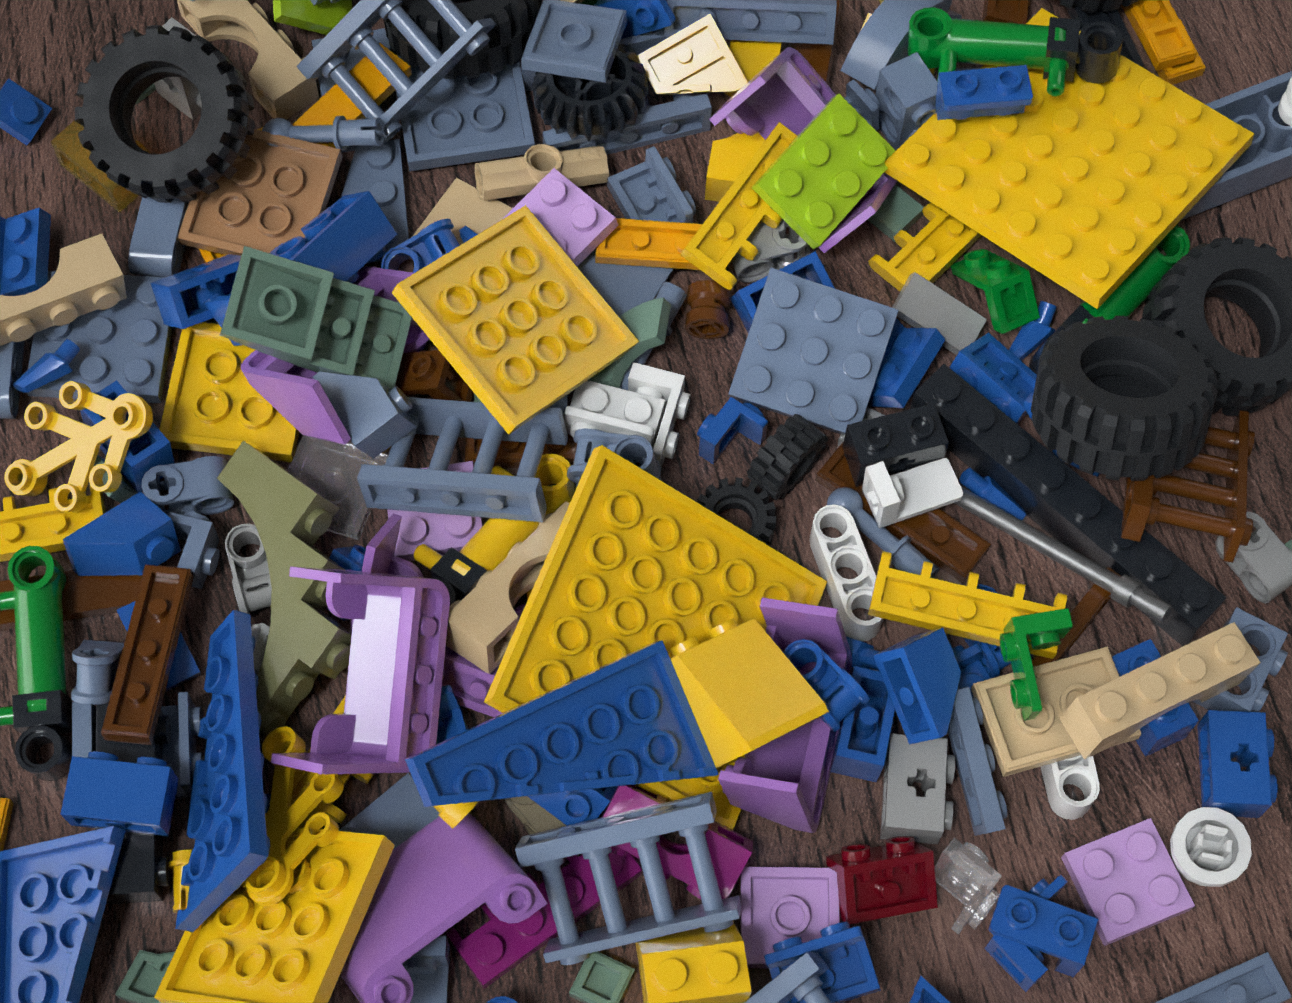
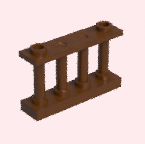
(1144, 509)

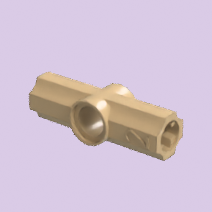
(522, 174)

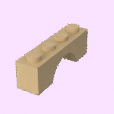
(274, 76)
(83, 282)
(485, 618)
(1138, 697)

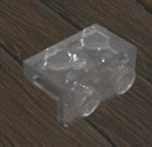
(969, 878)

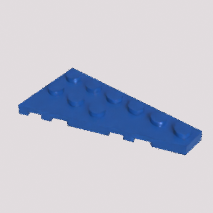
(592, 733)
(228, 784)
(53, 913)

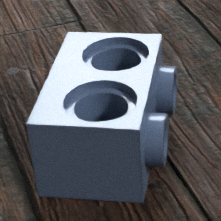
(905, 97)
(1269, 642)

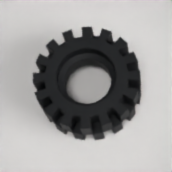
(787, 456)
(746, 499)

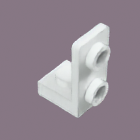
(665, 386)
(910, 491)

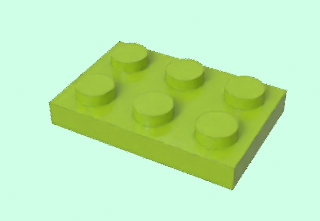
(825, 171)

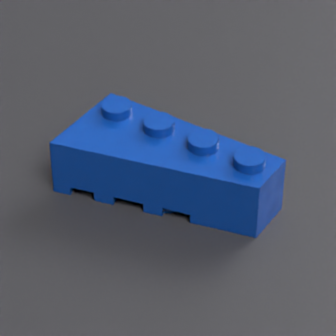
(336, 240)

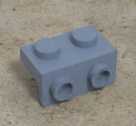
(651, 191)

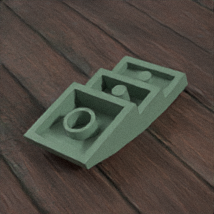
(314, 318)

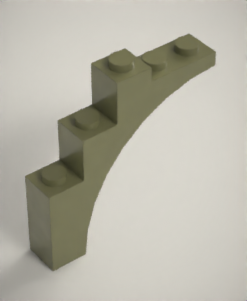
(300, 635)

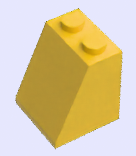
(742, 689)
(694, 967)

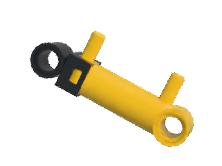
(494, 540)

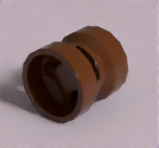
(707, 313)

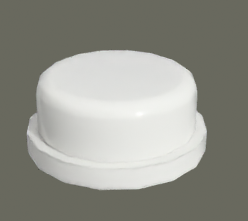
(1210, 847)

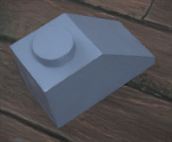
(368, 410)

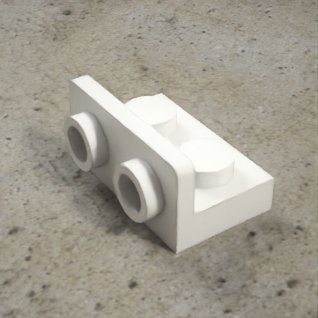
(614, 411)

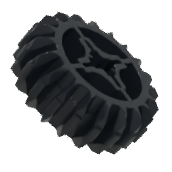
(591, 105)

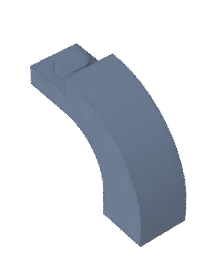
(885, 38)

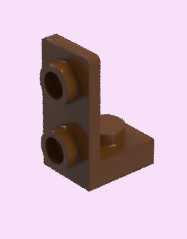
(433, 375)

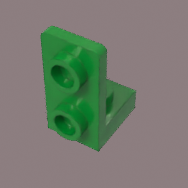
(1005, 285)
(1042, 632)

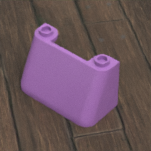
(423, 893)

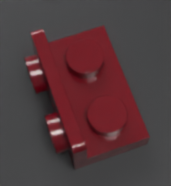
(884, 879)

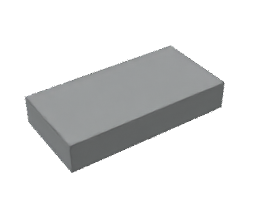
(928, 306)

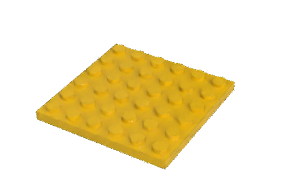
(1079, 176)
(635, 571)

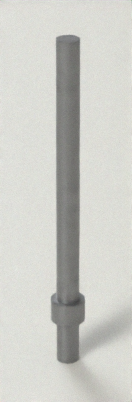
(1122, 589)

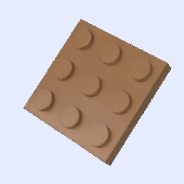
(265, 199)

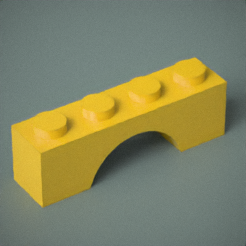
(733, 153)

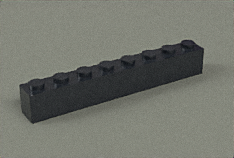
(1065, 502)

